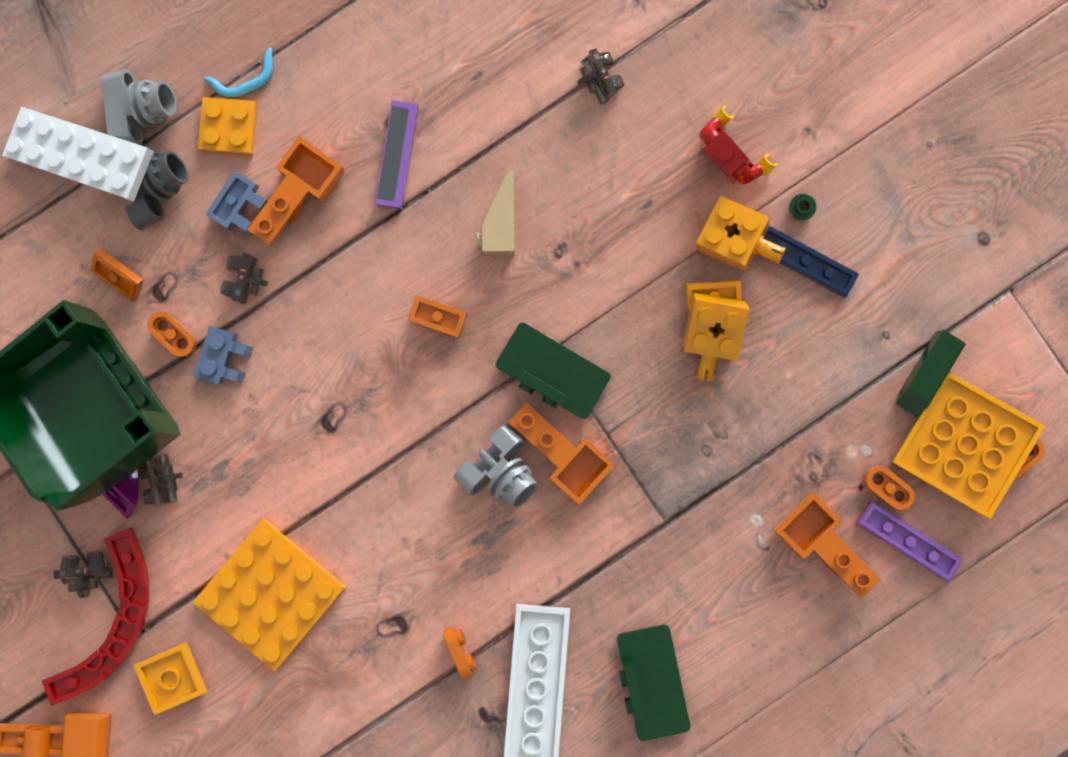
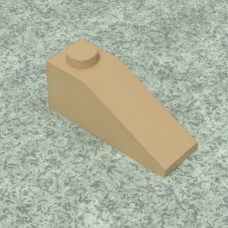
(499, 225)

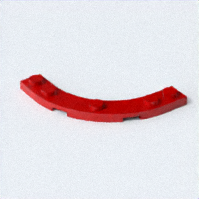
(126, 628)

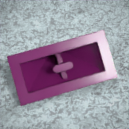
(125, 495)

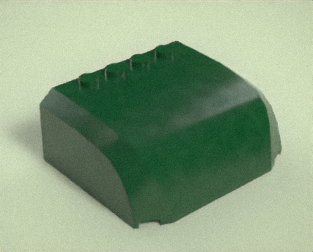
(76, 409)

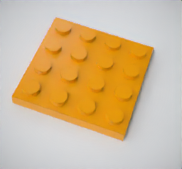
(968, 445)
(269, 594)

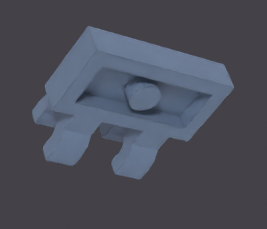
(233, 200)
(216, 355)

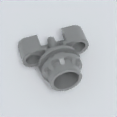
(135, 104)
(509, 481)

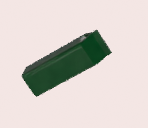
(929, 372)

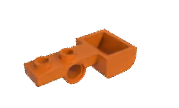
(306, 173)
(577, 468)
(811, 529)
(80, 736)

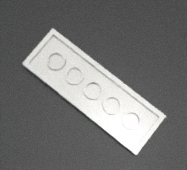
(78, 153)
(537, 681)

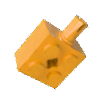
(741, 248)
(719, 343)

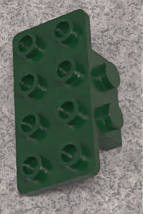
(552, 371)
(652, 682)

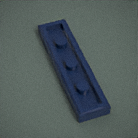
(813, 264)

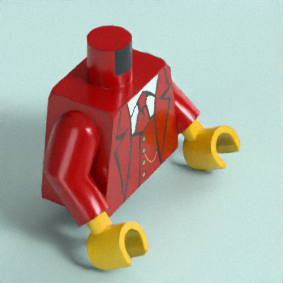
(728, 155)

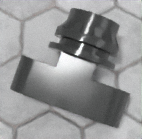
(161, 181)

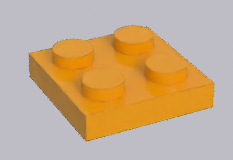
(227, 126)
(170, 678)

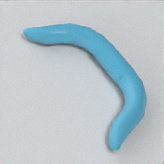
(249, 86)

